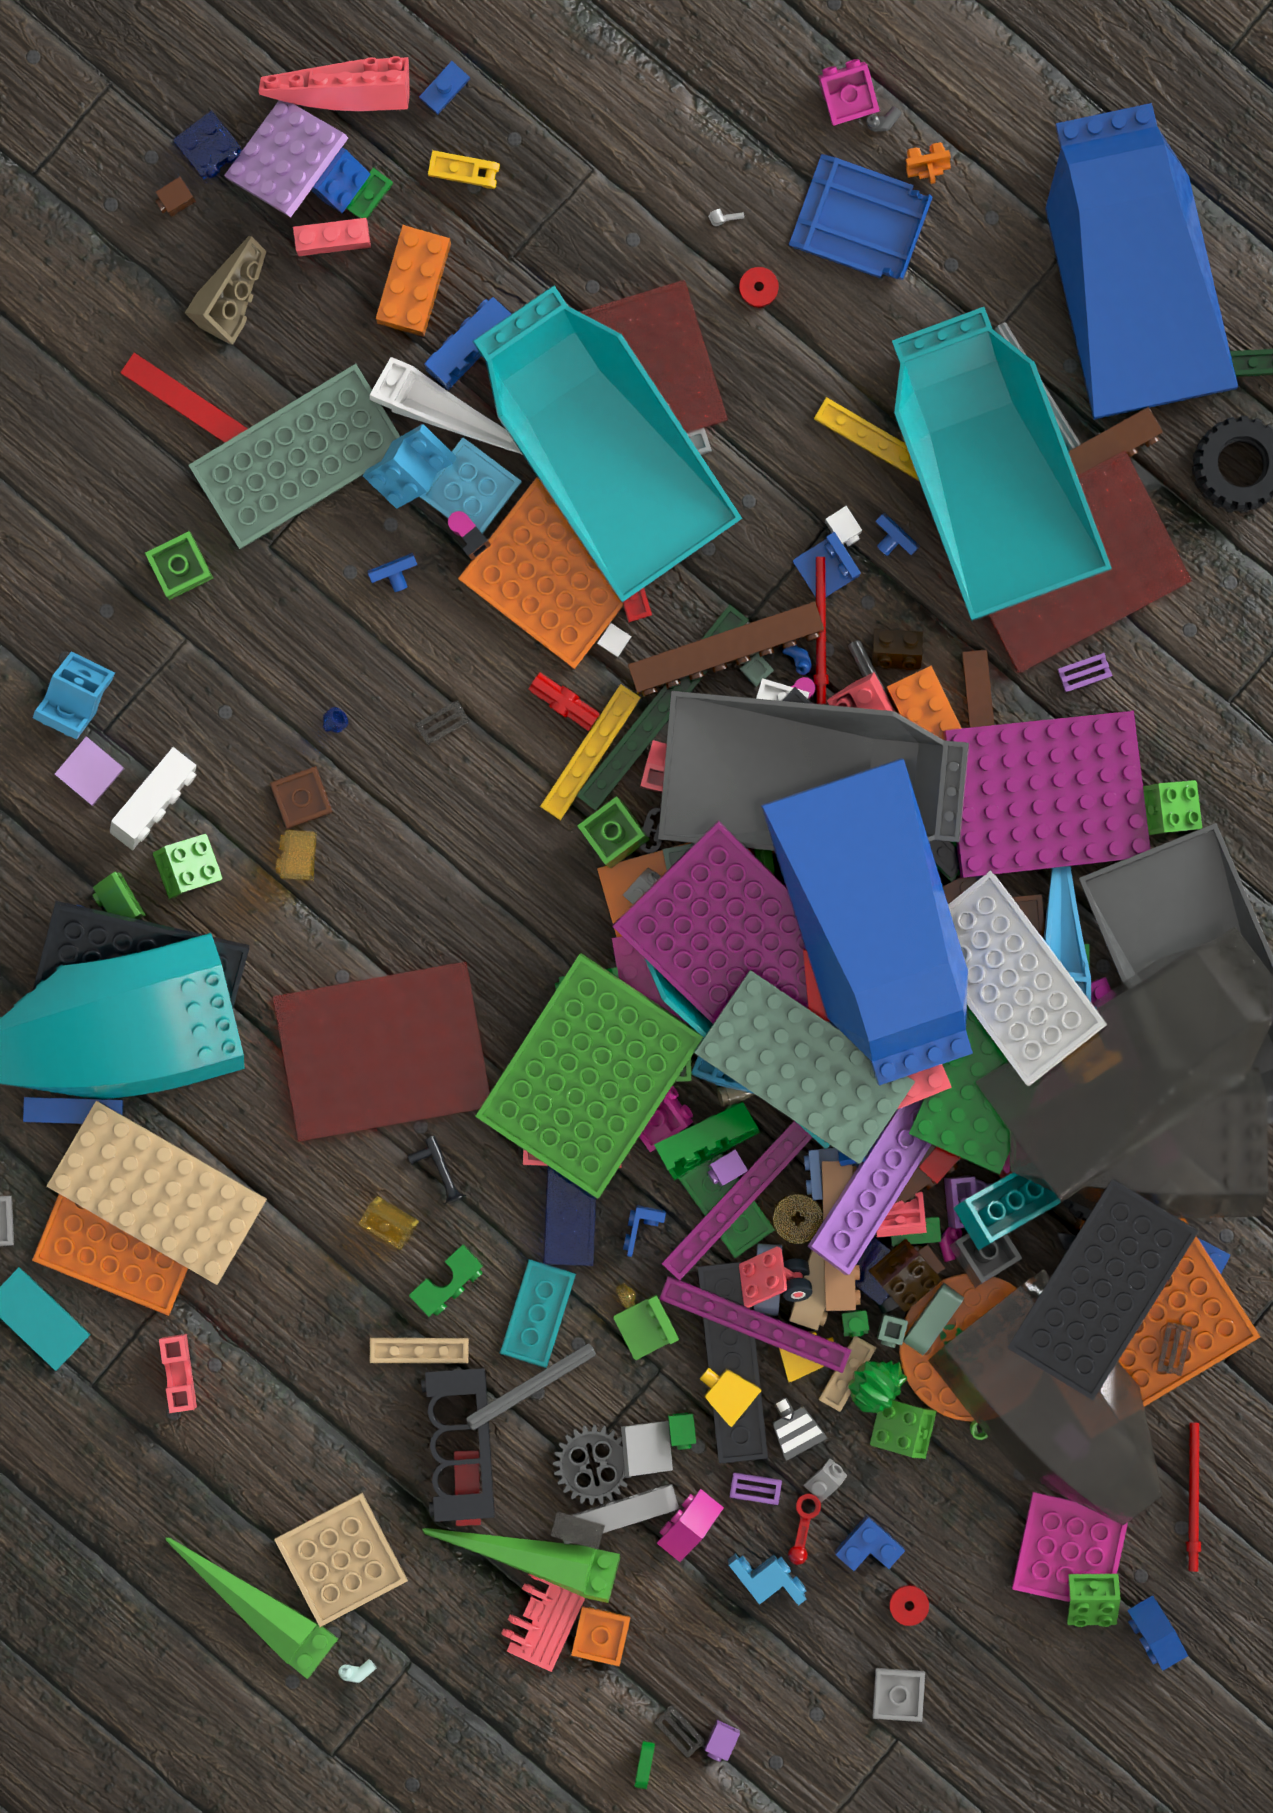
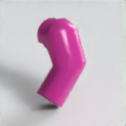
(947, 1238)

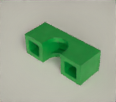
(464, 1268)

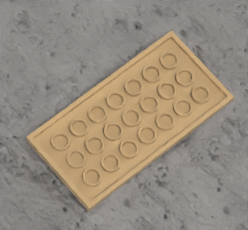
(156, 1192)

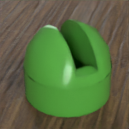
(973, 1429)

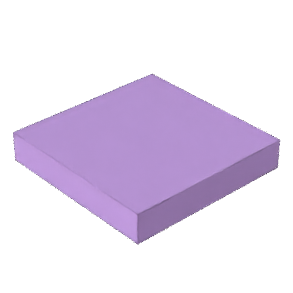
(89, 771)

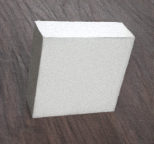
(614, 640)

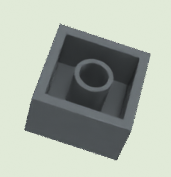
(987, 1261)

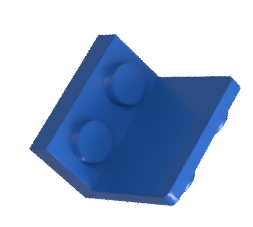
(839, 565)
(651, 1217)

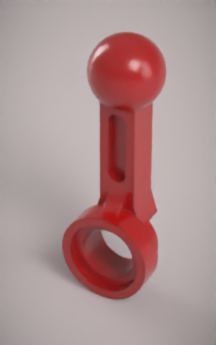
(798, 1553)

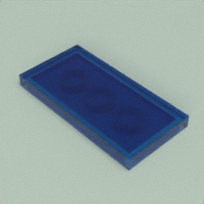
(568, 1222)

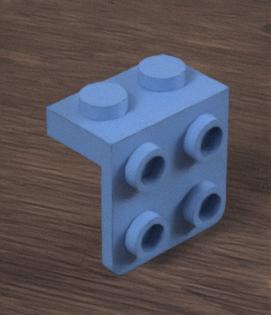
(814, 1163)

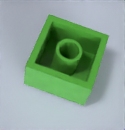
(179, 565)
(613, 832)

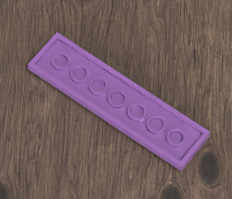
(870, 1192)

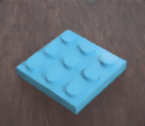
(472, 486)

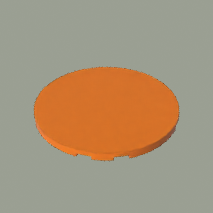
(919, 1371)

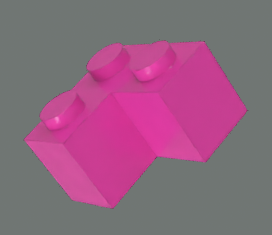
(689, 1525)

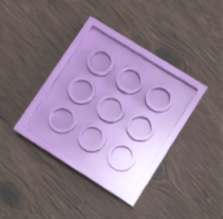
(286, 157)

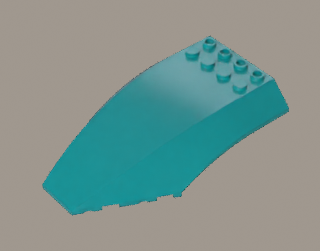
(124, 1025)

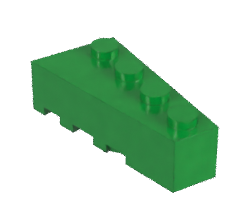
(706, 1140)

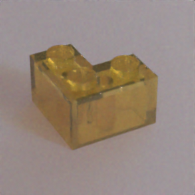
(298, 857)

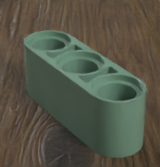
(933, 1319)

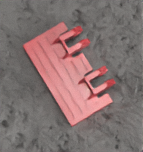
(550, 1624)

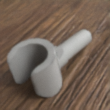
(717, 218)

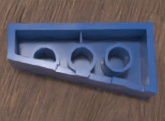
(458, 350)

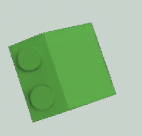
(117, 897)

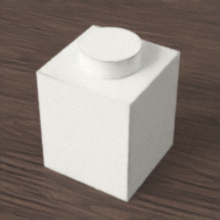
(844, 526)

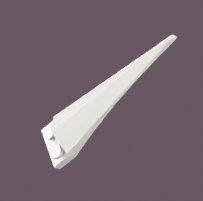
(420, 398)

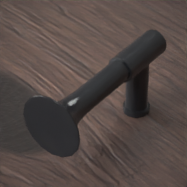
(434, 1151)

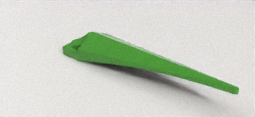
(569, 1566)
(285, 1630)

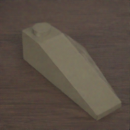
(224, 298)

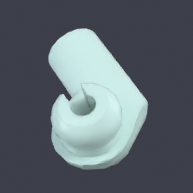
(355, 1673)

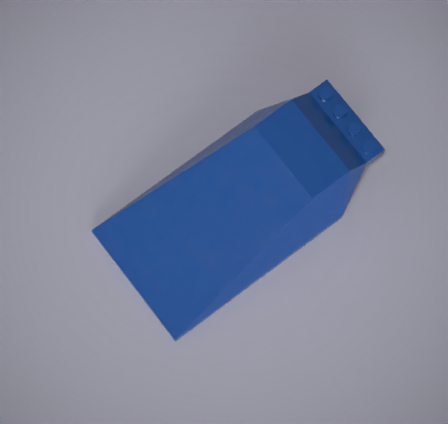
(1134, 266)
(874, 918)

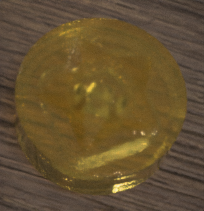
(626, 1295)

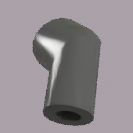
(883, 123)

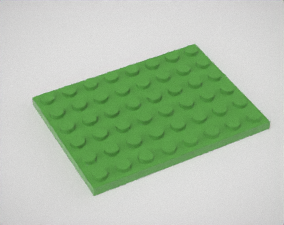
(589, 1075)

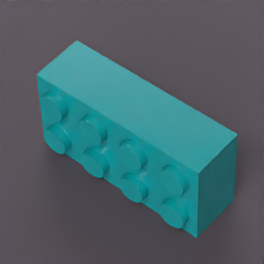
(1003, 1208)

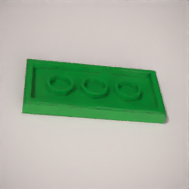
(747, 1228)

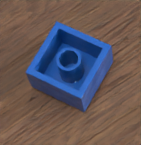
(340, 181)

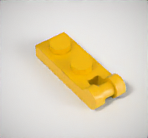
(462, 169)

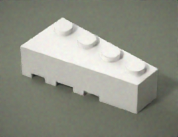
(152, 798)

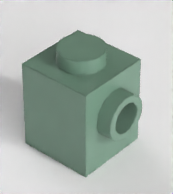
(892, 1330)

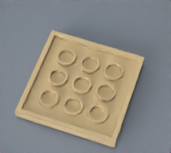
(341, 1559)

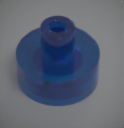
(335, 720)

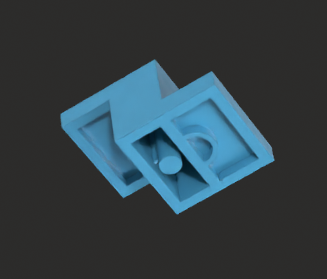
(409, 466)
(73, 695)
(767, 1578)

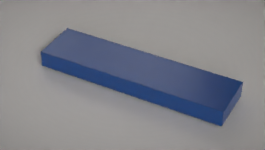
(63, 1109)

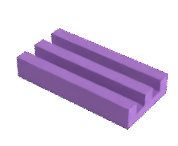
(1104, 665)
(734, 1485)

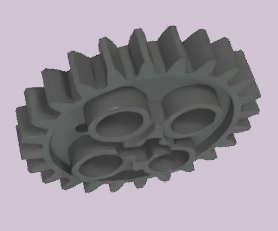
(571, 1469)

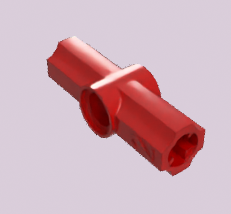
(564, 701)

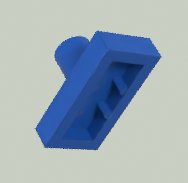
(444, 87)
(895, 536)
(393, 571)

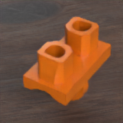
(928, 165)

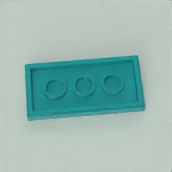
(537, 1313)
(39, 1319)

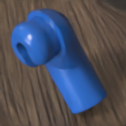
(801, 659)

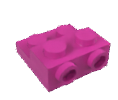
(848, 92)
(667, 1120)

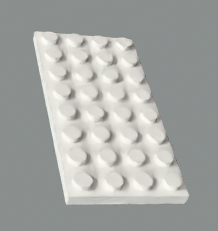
(1018, 982)

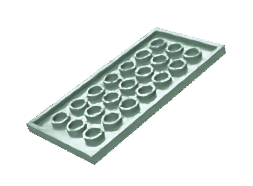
(295, 456)
(801, 1067)

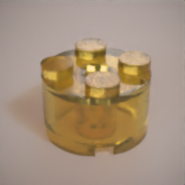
(788, 1207)

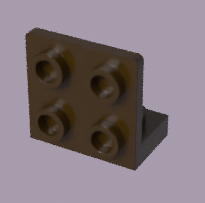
(905, 1275)

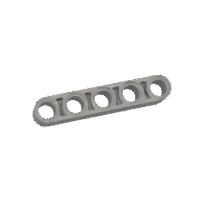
(632, 1509)

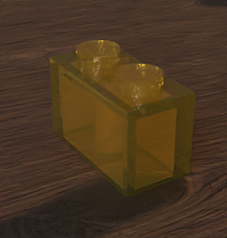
(388, 1223)

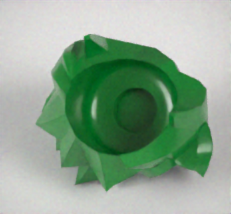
(876, 1385)

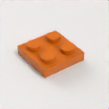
(600, 1636)

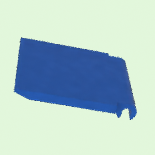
(860, 218)

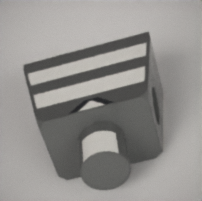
(796, 1429)

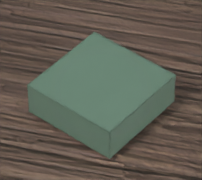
(756, 669)

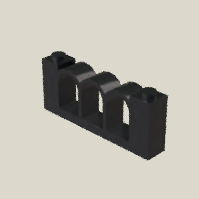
(461, 1506)

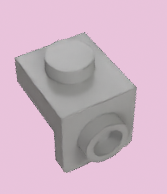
(641, 885)
(826, 1480)

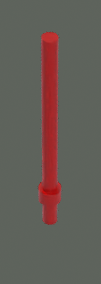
(821, 678)
(1193, 1546)

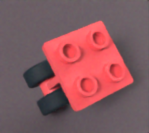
(769, 1276)

